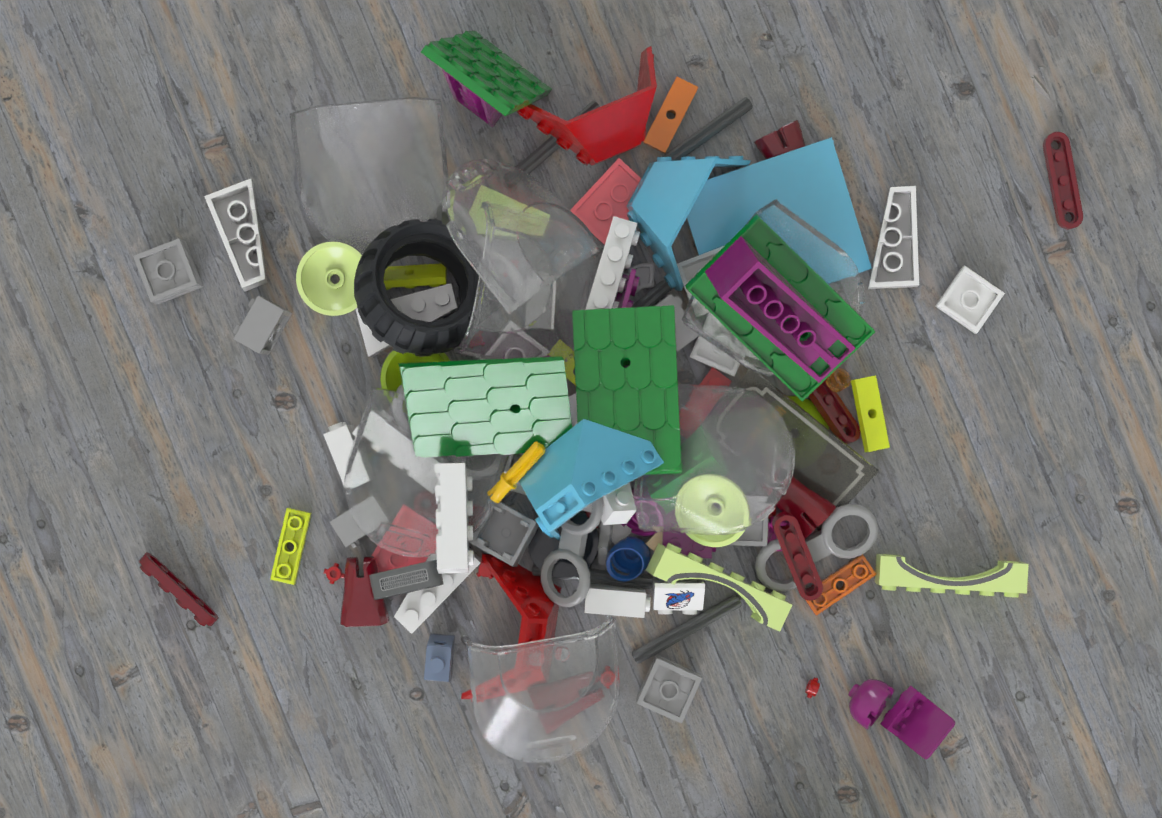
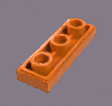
(677, 102)
(851, 574)

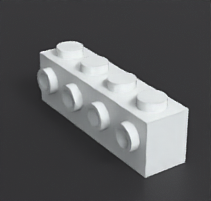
(612, 264)

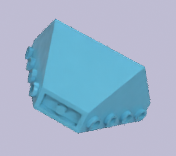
(665, 200)
(582, 469)

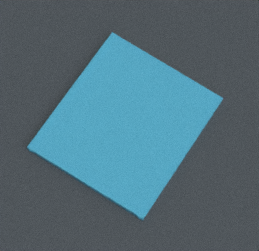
(802, 179)

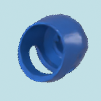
(628, 556)

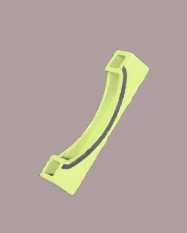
(672, 565)
(1006, 577)

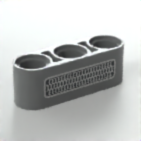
(405, 580)

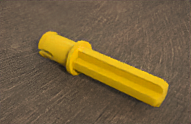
(516, 472)

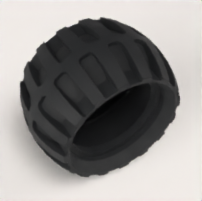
(379, 312)

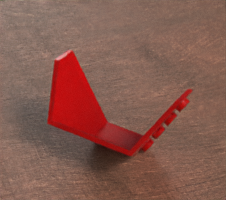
(606, 129)
(527, 595)

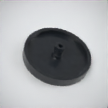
(543, 545)

